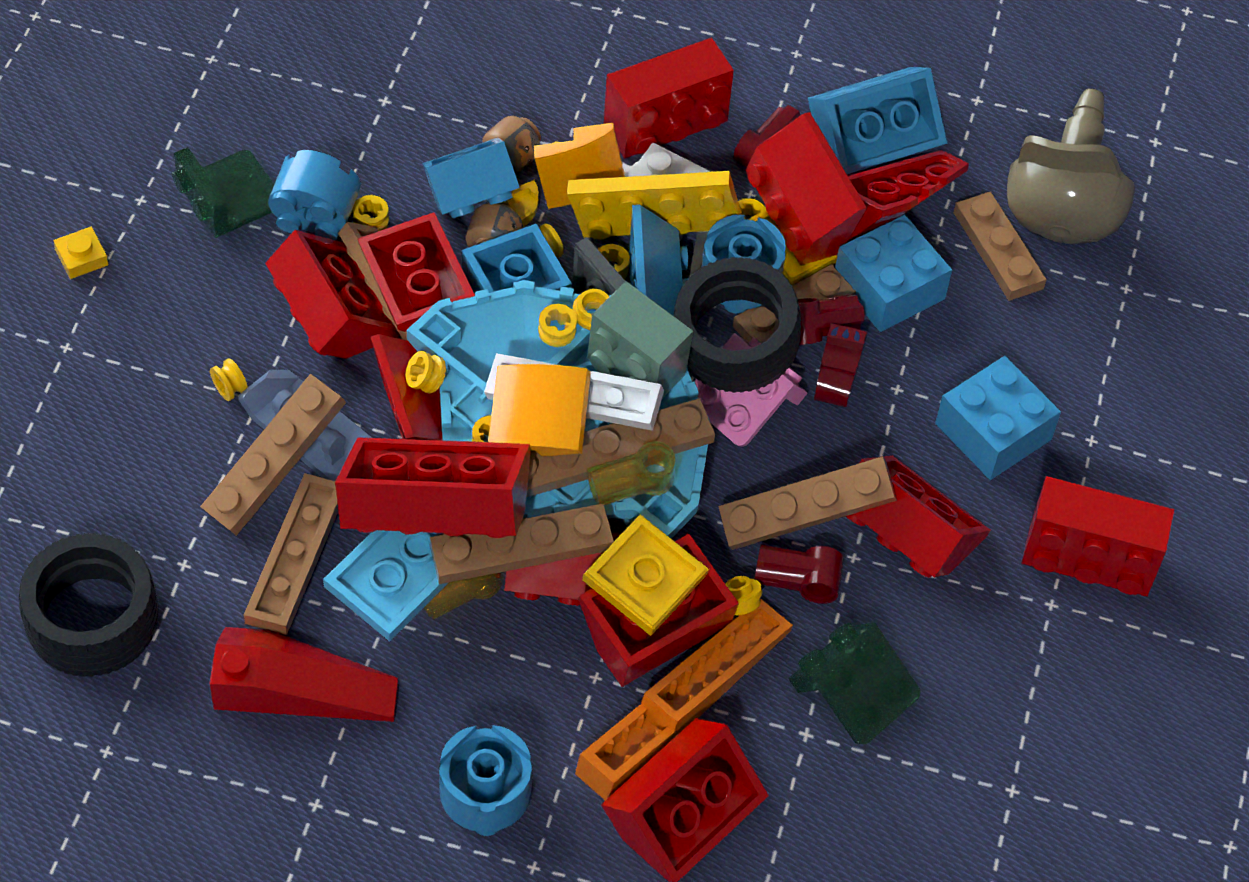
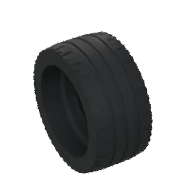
(732, 281)
(83, 559)

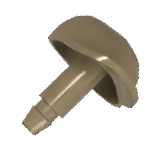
(1071, 186)

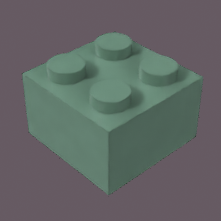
(638, 339)

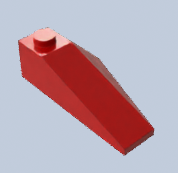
(902, 186)
(285, 676)

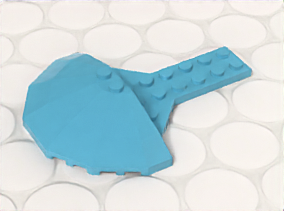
(394, 572)

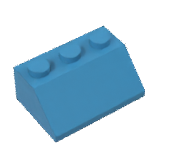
(880, 118)
(656, 258)

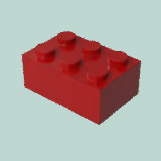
(668, 97)
(1097, 536)

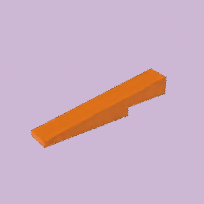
(680, 699)

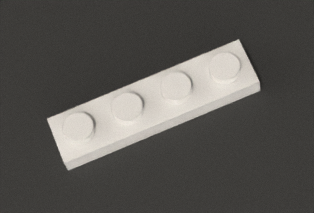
(609, 397)

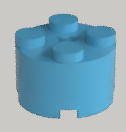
(313, 194)
(746, 239)
(485, 778)

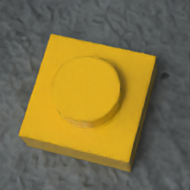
(80, 252)

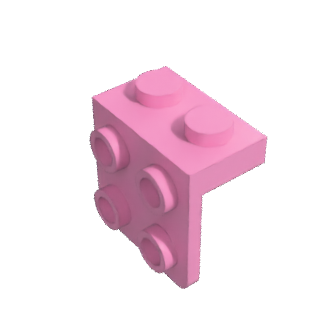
(745, 413)

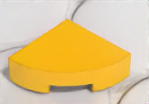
(525, 201)

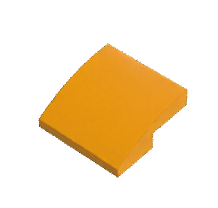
(589, 156)
(540, 407)

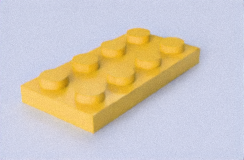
(684, 200)

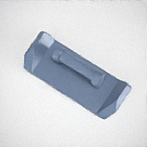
(333, 445)

